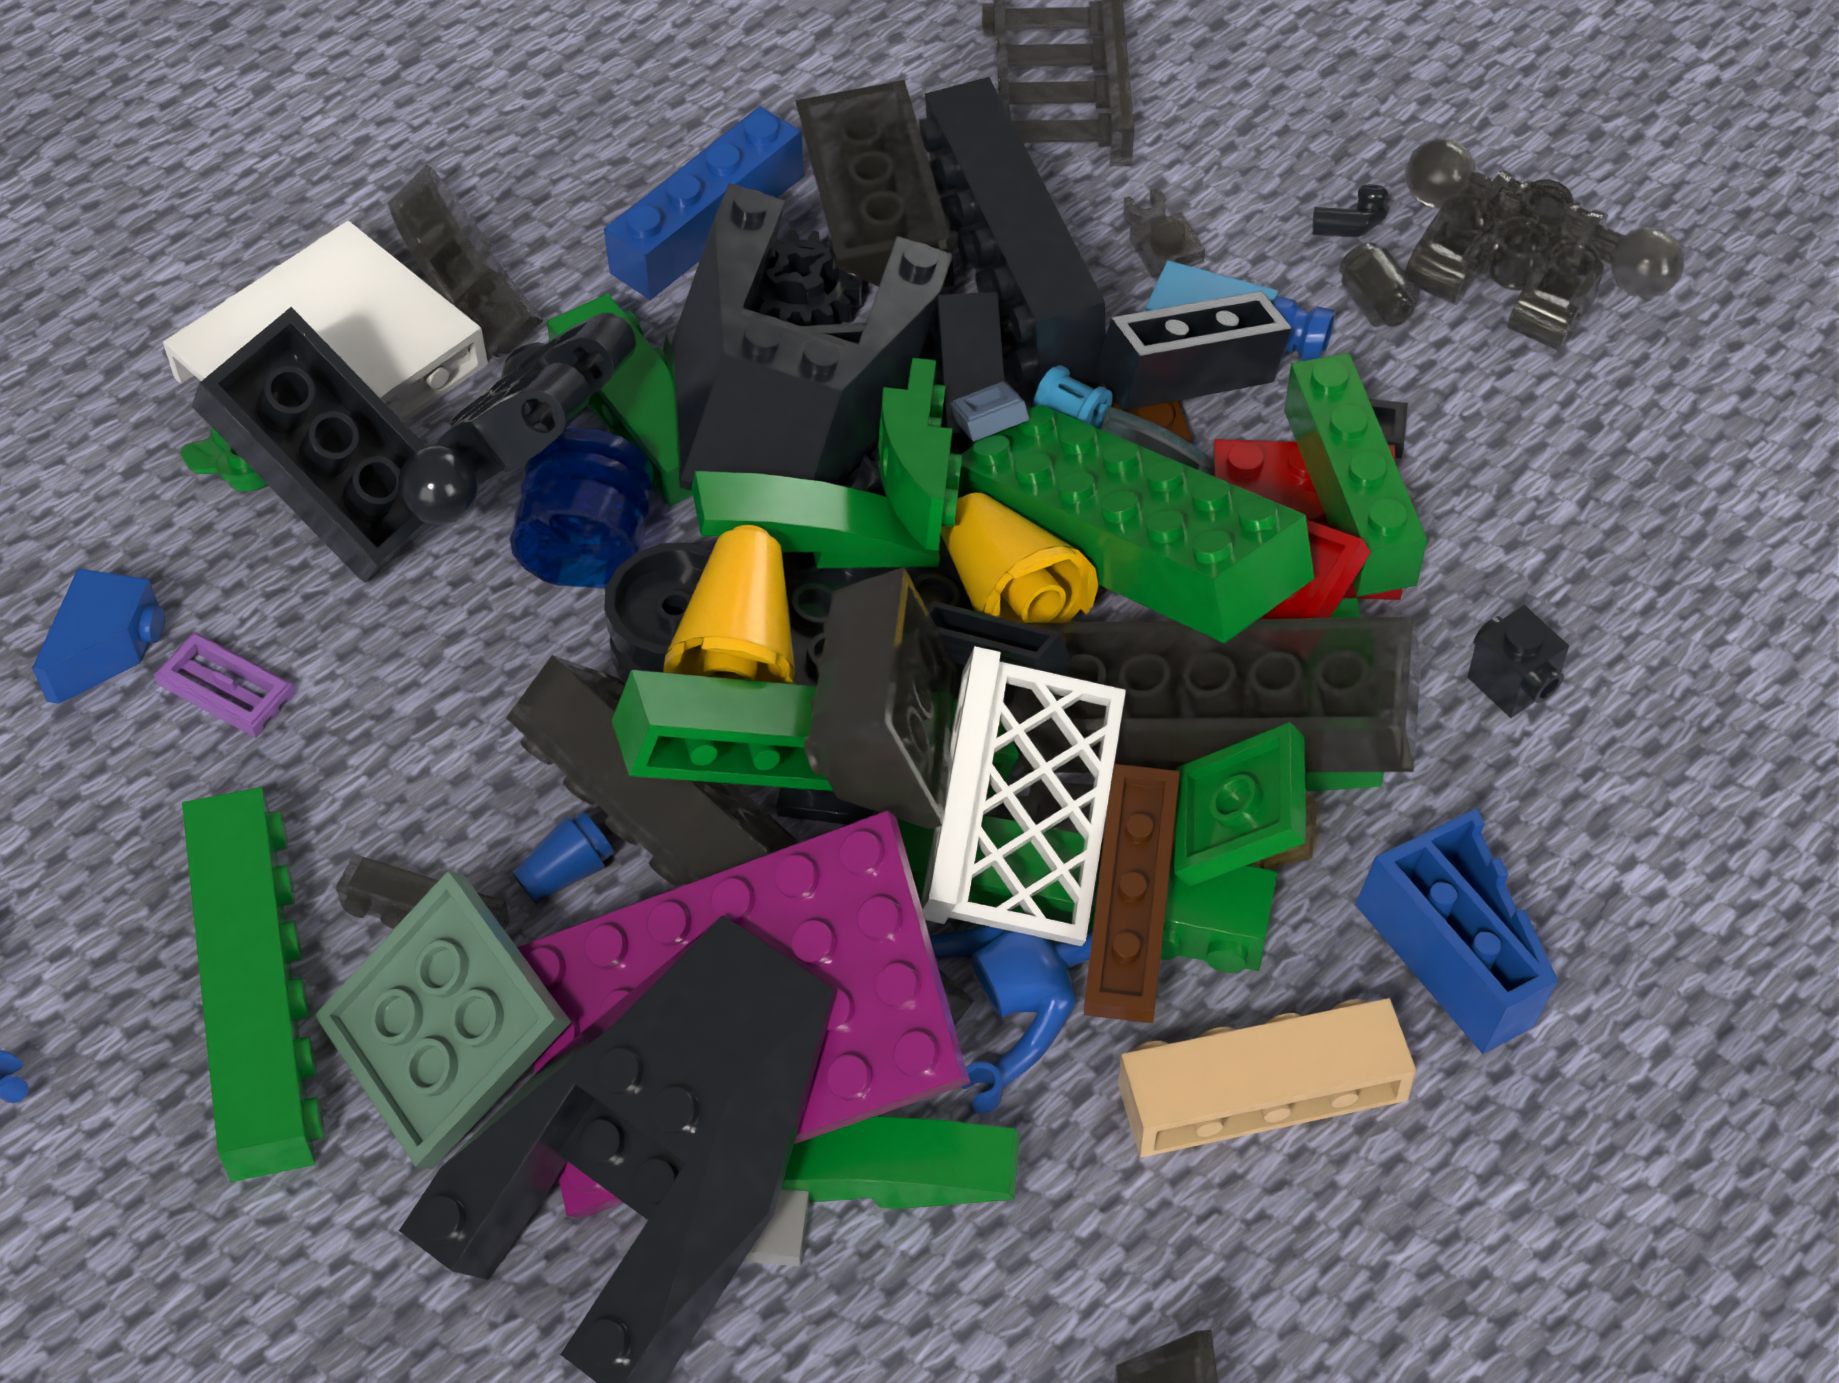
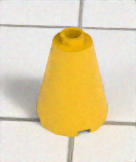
(1016, 566)
(737, 614)

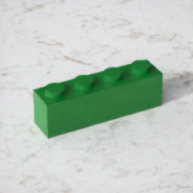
(636, 399)
(1354, 471)

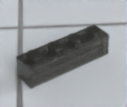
(392, 892)

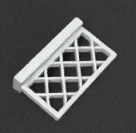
(970, 771)

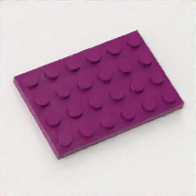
(831, 906)

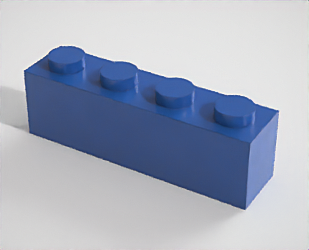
(671, 224)

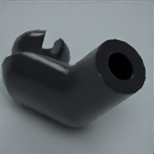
(1356, 219)

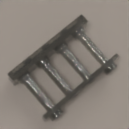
(1104, 54)

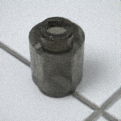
(1378, 285)

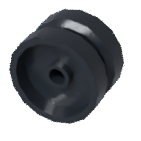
(648, 603)

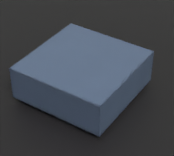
(989, 411)

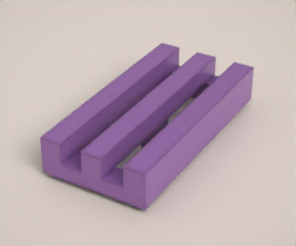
(262, 708)

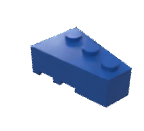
(1459, 931)

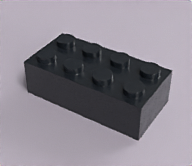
(316, 440)

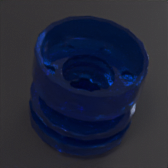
(582, 508)

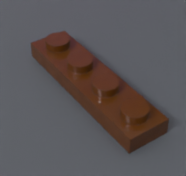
(1132, 894)

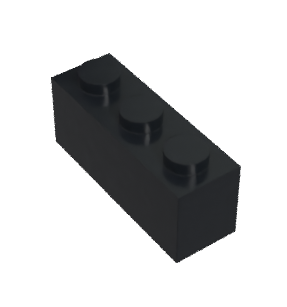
(1192, 350)

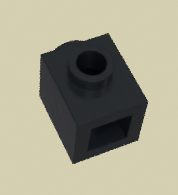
(1517, 661)

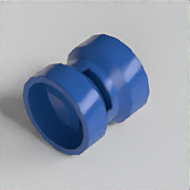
(1309, 330)

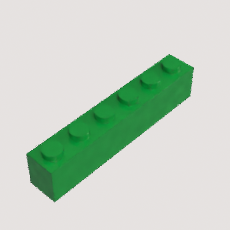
(728, 731)
(1210, 921)
(249, 987)

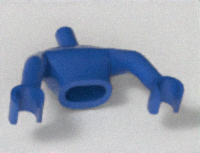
(1017, 977)

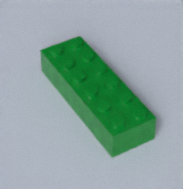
(1146, 521)

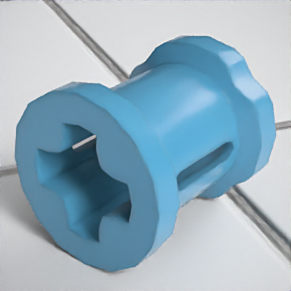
(1073, 397)

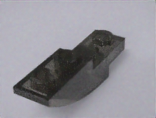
(459, 262)

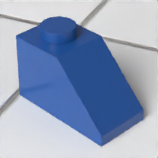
(97, 633)

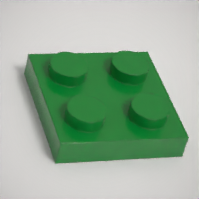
(1240, 805)

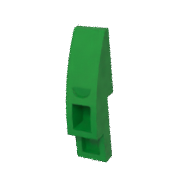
(916, 456)

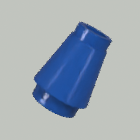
(563, 857)

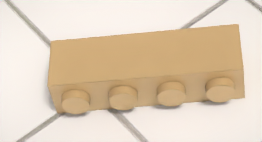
(1265, 1076)

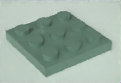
(441, 1020)

